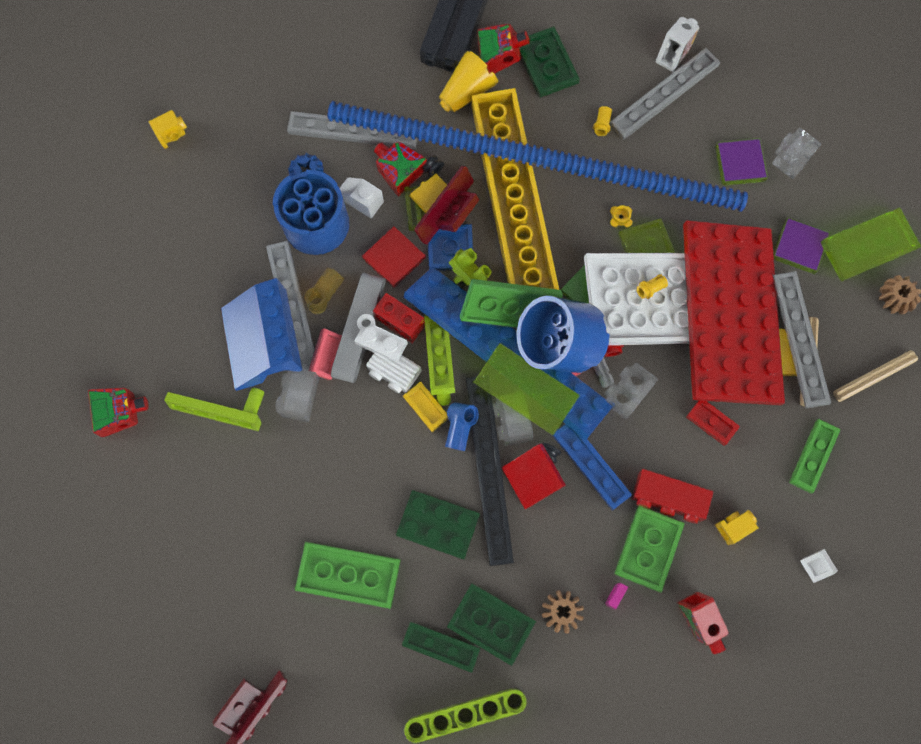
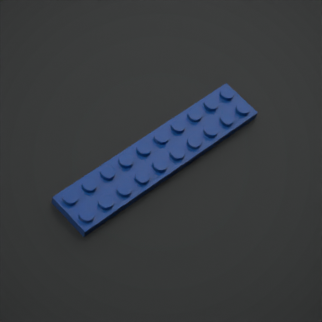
(443, 303)

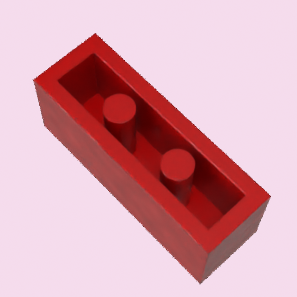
(672, 496)

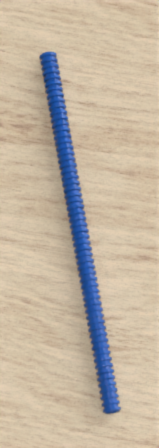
(537, 156)

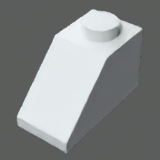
(362, 196)

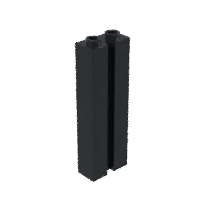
(451, 32)

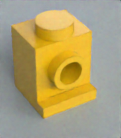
(168, 127)
(737, 526)

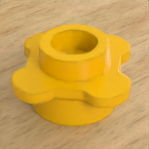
(622, 210)

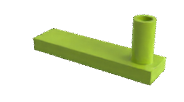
(439, 361)
(247, 418)

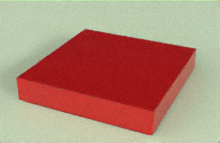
(393, 257)
(533, 476)

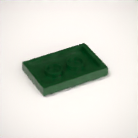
(548, 63)
(438, 524)
(491, 624)

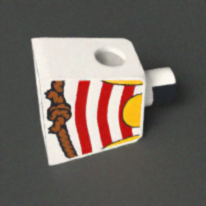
(682, 34)

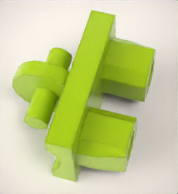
(466, 269)

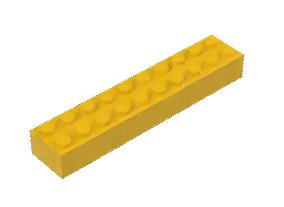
(514, 195)

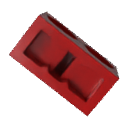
(399, 318)

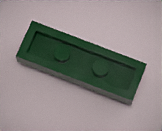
(441, 647)

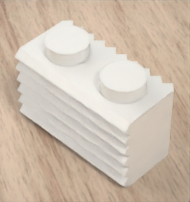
(398, 375)

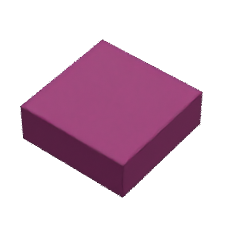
(616, 595)

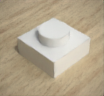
(819, 565)

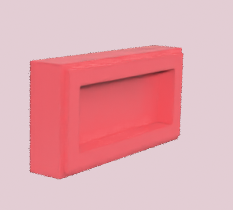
(325, 353)

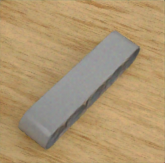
(350, 355)

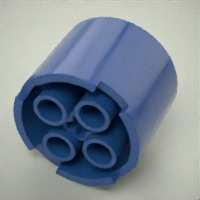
(311, 212)
(562, 335)

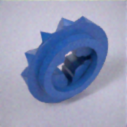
(305, 160)

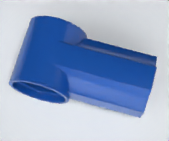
(461, 418)

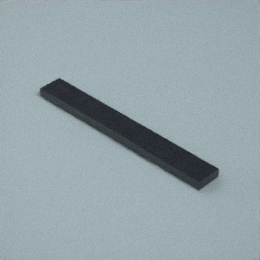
(490, 477)

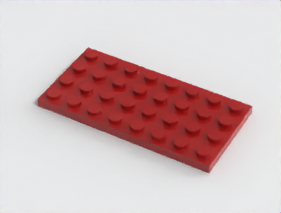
(732, 314)

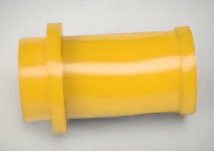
(602, 125)
(648, 288)

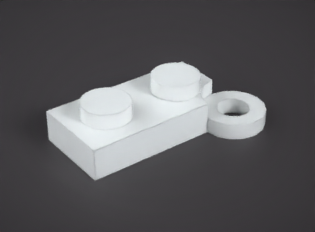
(379, 340)

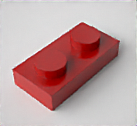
(713, 422)

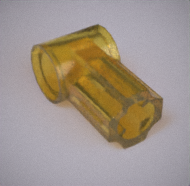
(323, 289)

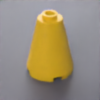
(467, 80)

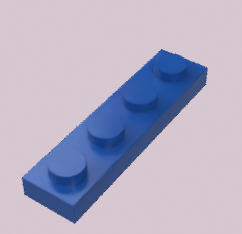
(592, 466)

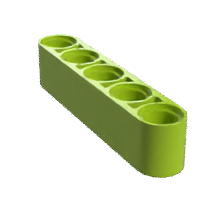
(456, 724)

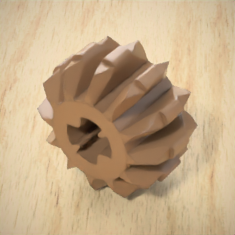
(900, 294)
(562, 603)

